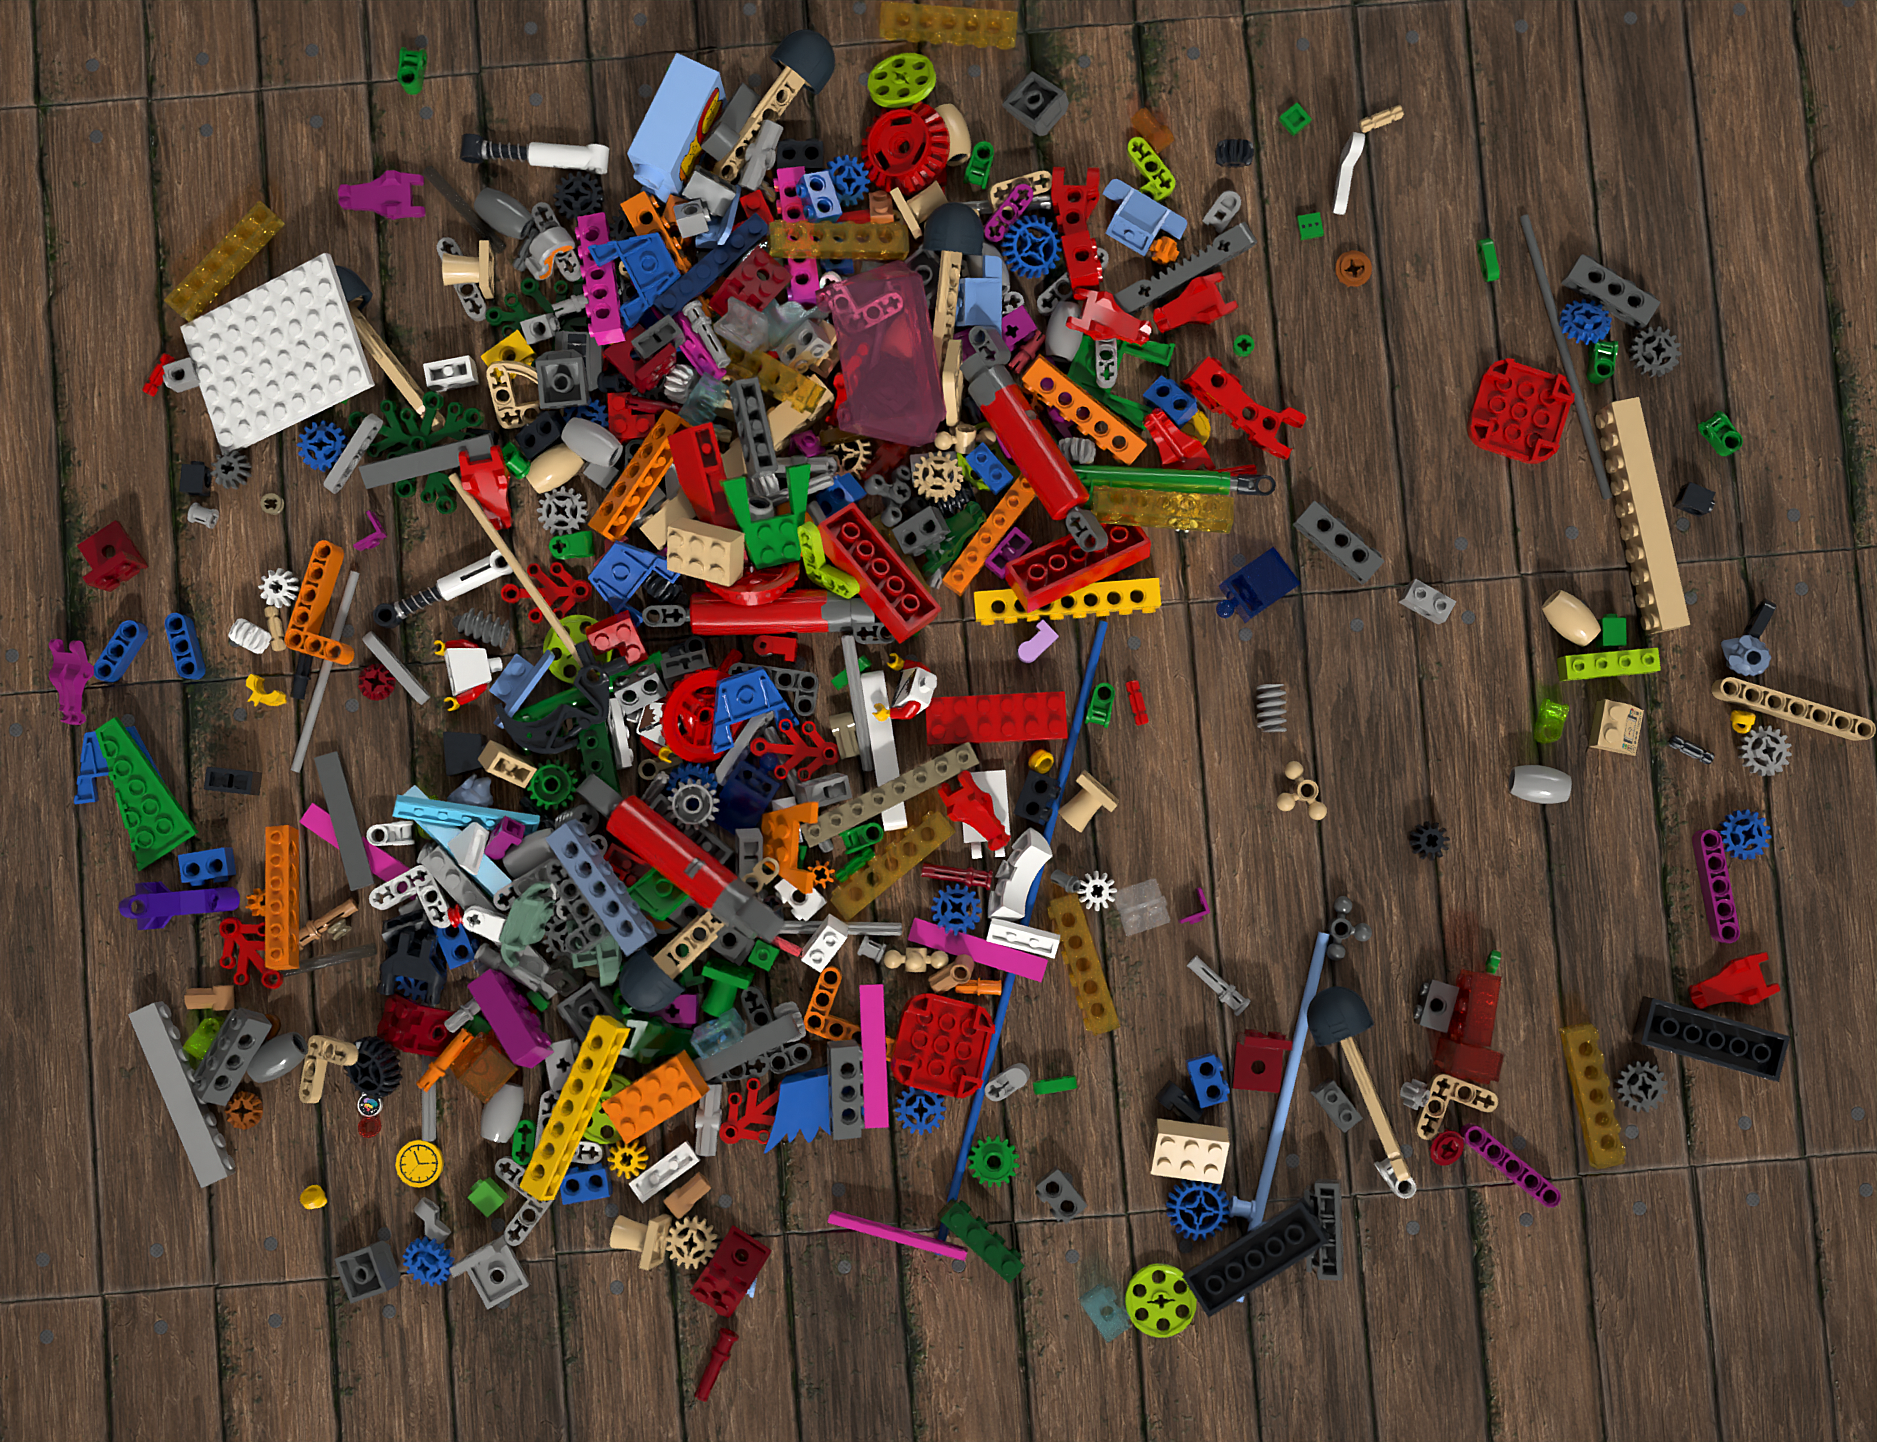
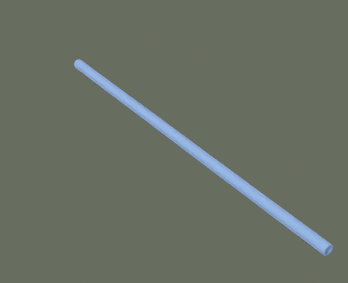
(1288, 1081)

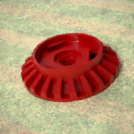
(925, 128)
(758, 585)
(683, 701)

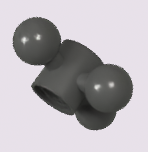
(1361, 931)

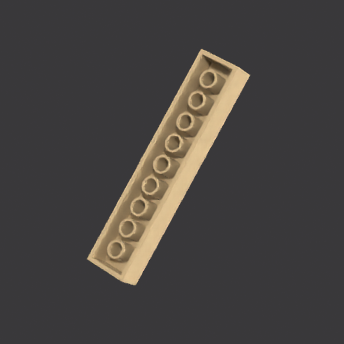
(782, 422)
(1642, 516)

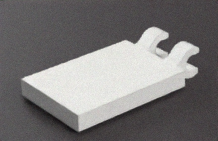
(995, 784)

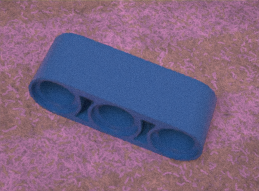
(177, 638)
(110, 654)

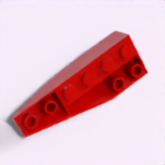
(699, 474)

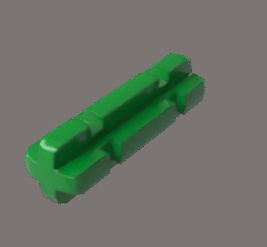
(854, 864)

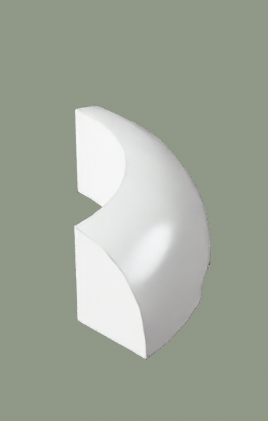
(1017, 875)

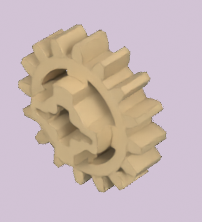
(935, 486)
(700, 1242)

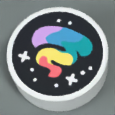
(369, 1107)

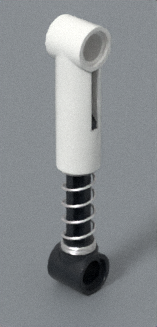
(590, 158)
(445, 588)

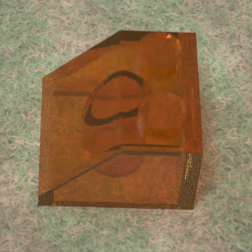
(483, 1067)

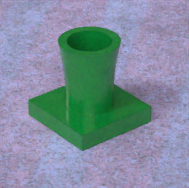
(726, 980)

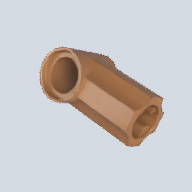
(952, 975)
(216, 998)
(683, 1198)

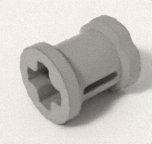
(203, 515)
(871, 949)

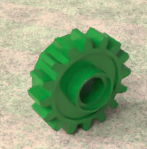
(565, 787)
(993, 1173)

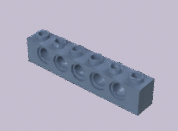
(590, 884)

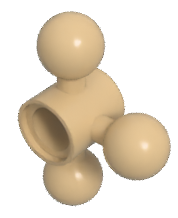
(964, 438)
(1286, 801)
(915, 959)

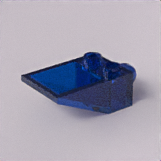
(1258, 585)
(744, 799)

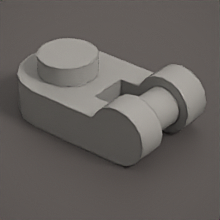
(1226, 204)

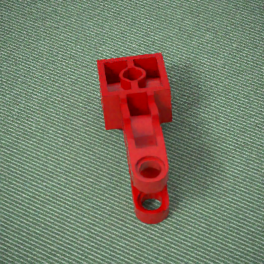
(1078, 248)
(1230, 399)

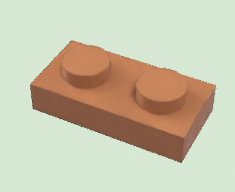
(881, 207)

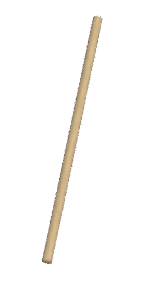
(519, 571)

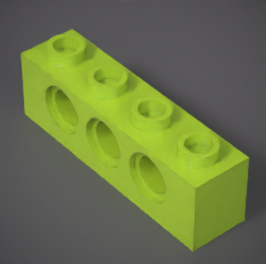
(1608, 664)

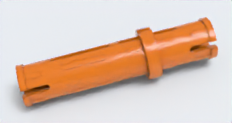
(439, 1066)

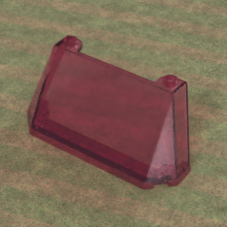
(886, 355)

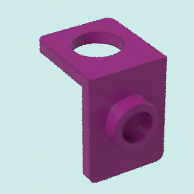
(807, 444)
(373, 539)
(1196, 917)

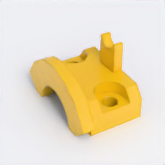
(256, 684)

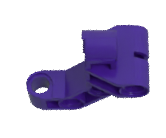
(158, 904)

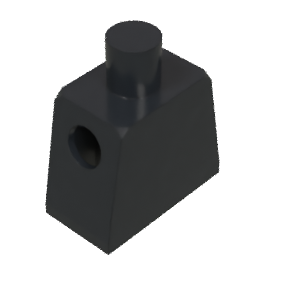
(463, 752)

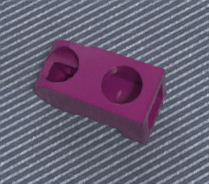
(502, 836)

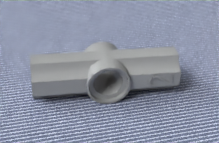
(760, 155)
(819, 465)
(709, 1121)

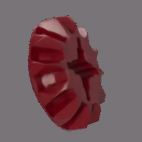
(380, 692)
(1445, 1156)

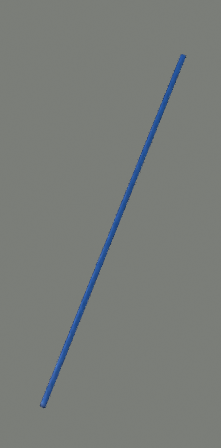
(1030, 901)

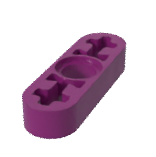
(1013, 195)

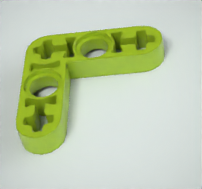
(1153, 186)
(816, 566)

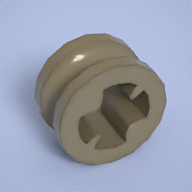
(264, 503)
(339, 929)

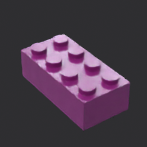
(511, 1018)

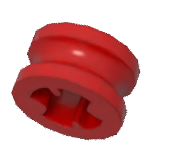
(455, 915)

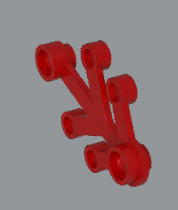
(552, 591)
(798, 750)
(247, 951)
(753, 1114)

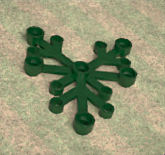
(522, 315)
(396, 435)

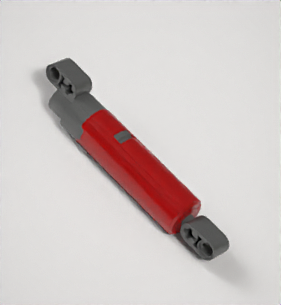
(1028, 438)
(792, 612)
(682, 861)

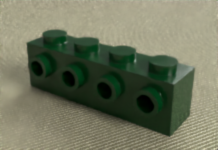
(598, 752)
(983, 1242)

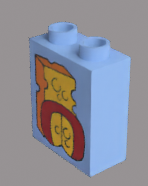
(675, 128)

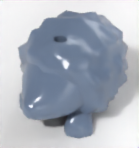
(1746, 655)
(473, 792)

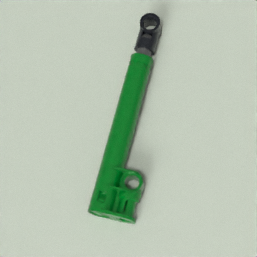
(1169, 480)
(575, 696)

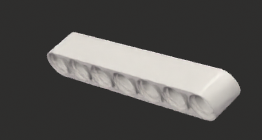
(882, 744)

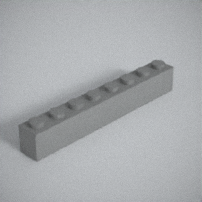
(176, 1082)

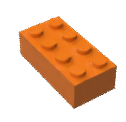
(655, 1097)

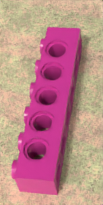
(590, 231)
(807, 269)

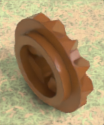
(1358, 260)
(250, 1102)

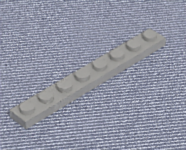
(468, 894)

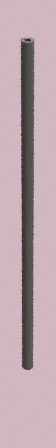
(1565, 357)

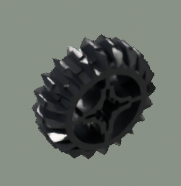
(376, 1068)

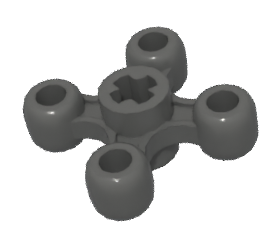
(895, 495)

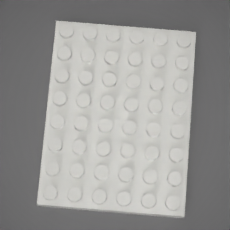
(277, 354)

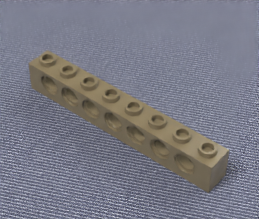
(889, 794)

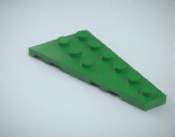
(145, 802)

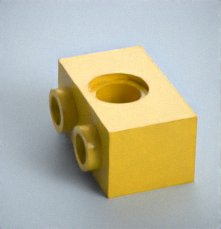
(512, 344)

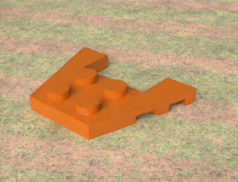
(781, 842)

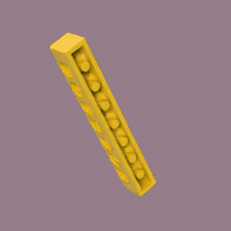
(1147, 588)
(574, 1107)

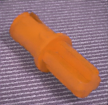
(979, 987)

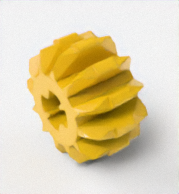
(636, 1161)

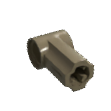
(844, 731)
(660, 765)

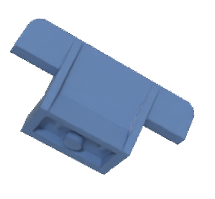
(1140, 218)
(719, 226)
(981, 298)
(518, 681)

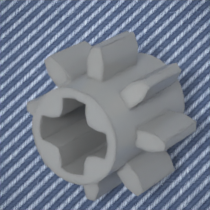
(1415, 1094)

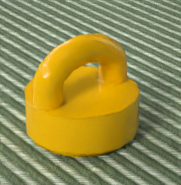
(1742, 717)
(1041, 761)
(313, 1197)

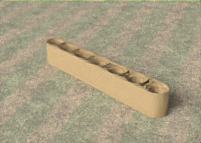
(1804, 709)

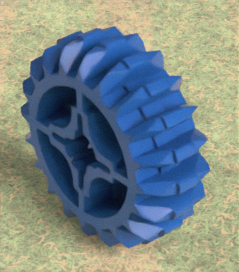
(1026, 239)
(1217, 1210)

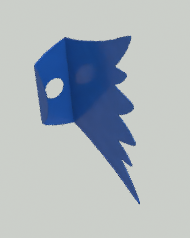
(803, 1106)

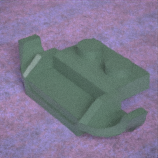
(525, 922)
(606, 955)

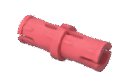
(1026, 352)

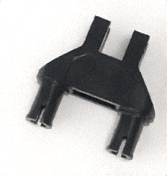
(415, 964)

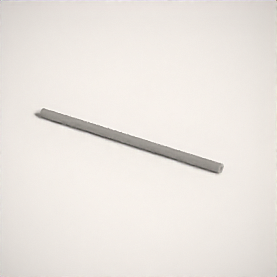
(324, 674)

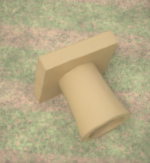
(919, 207)
(467, 269)
(1087, 802)
(647, 1239)

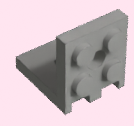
(481, 1264)

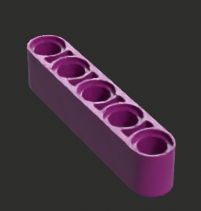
(1723, 894)
(1520, 1169)

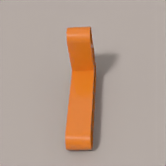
(316, 608)
(827, 1020)

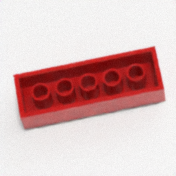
(1065, 567)
(882, 576)
(996, 718)

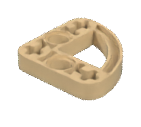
(953, 382)
(511, 405)

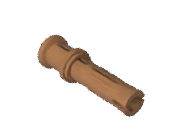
(314, 929)

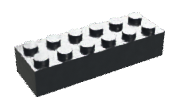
(1710, 1038)
(1256, 1257)

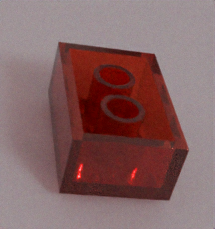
(1475, 1007)
(1468, 1061)

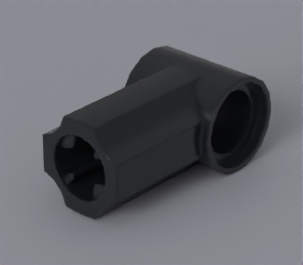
(1175, 1100)

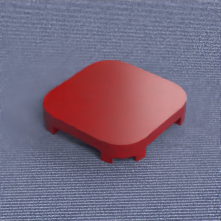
(1519, 411)
(941, 1045)

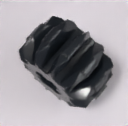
(1234, 153)
(661, 588)
(1421, 839)

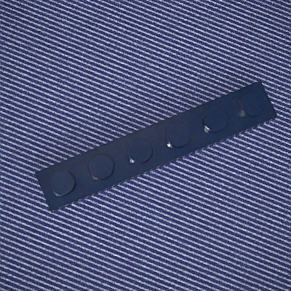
(711, 267)

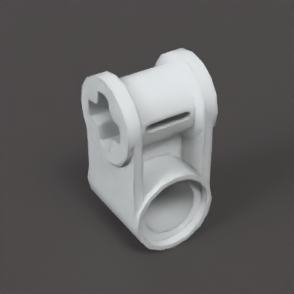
(395, 834)
(488, 923)
(1387, 1172)

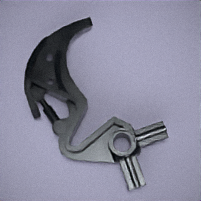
(595, 691)

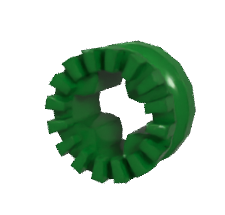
(1238, 350)

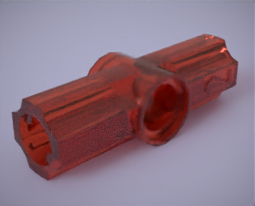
(885, 459)

